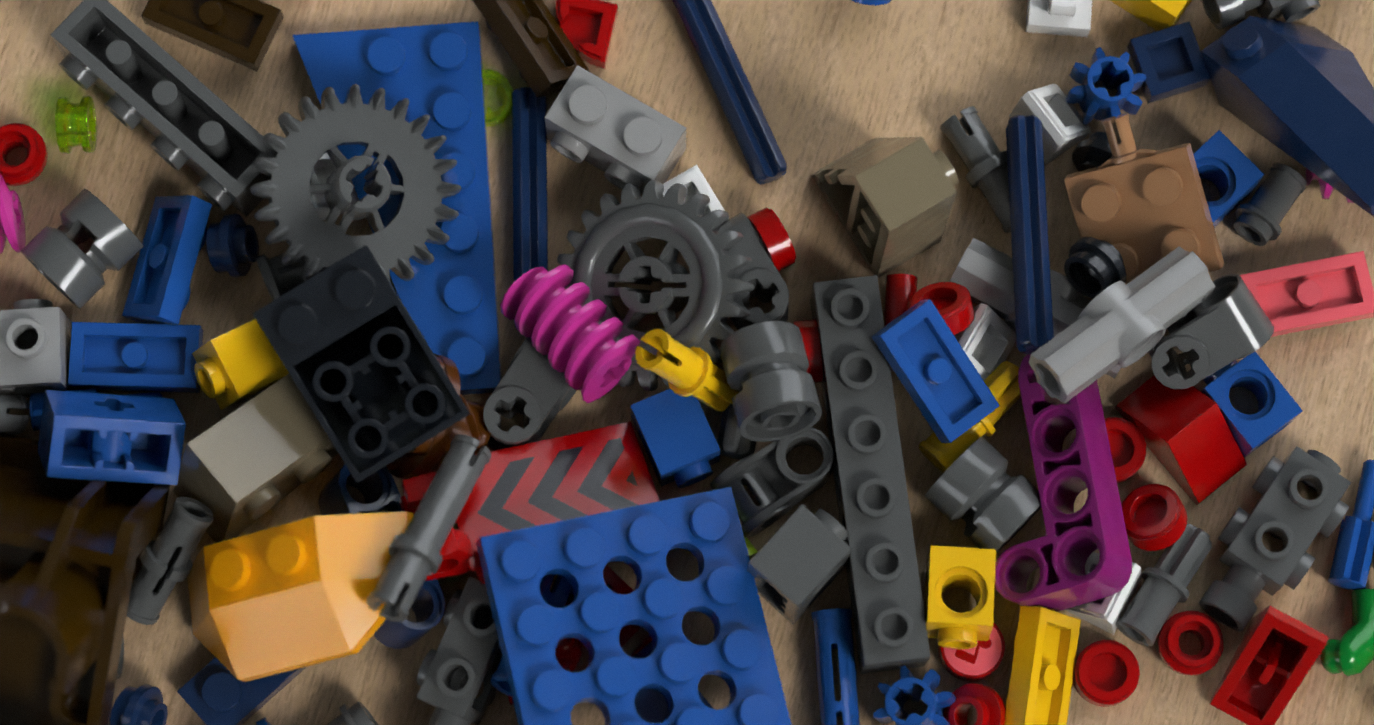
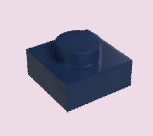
(1169, 61)

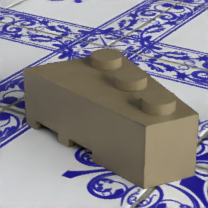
(891, 198)
(254, 458)

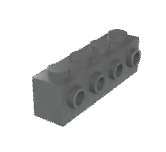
(164, 98)

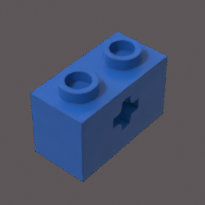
(111, 437)

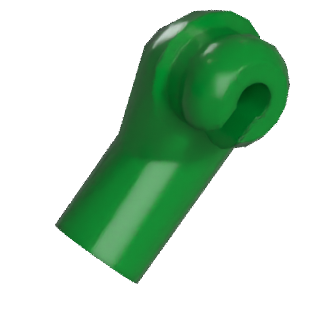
(1356, 646)

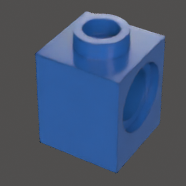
(1230, 172)
(1275, 404)
(676, 438)

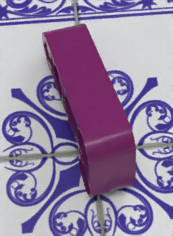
(1060, 479)

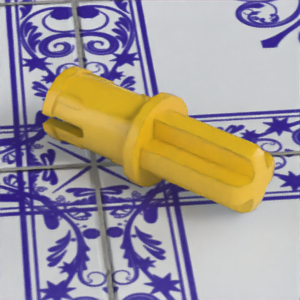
(686, 370)
(1006, 390)

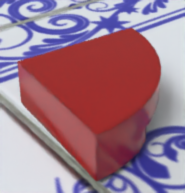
(588, 27)

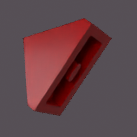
(1185, 435)
(1268, 667)

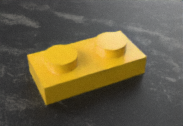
(1042, 667)

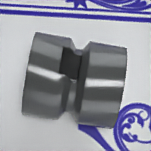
(65, 265)
(771, 375)
(985, 496)

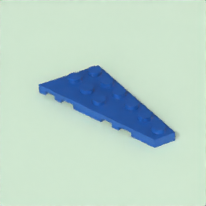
(441, 77)

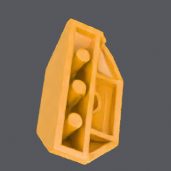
(292, 592)

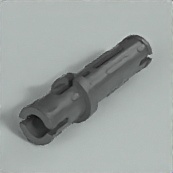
(418, 548)

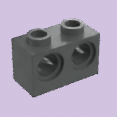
(800, 561)

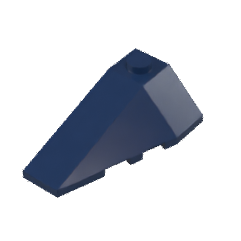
(1301, 97)

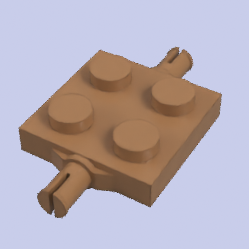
(1144, 202)

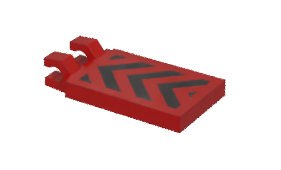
(541, 486)

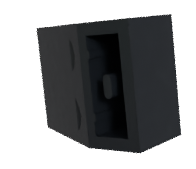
(361, 363)

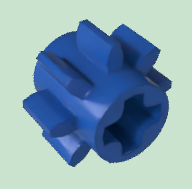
(1115, 75)
(914, 689)

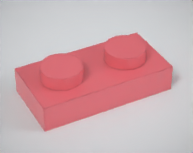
(1314, 293)

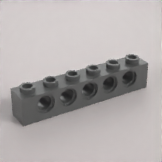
(869, 477)

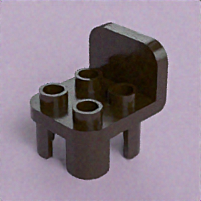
(65, 586)

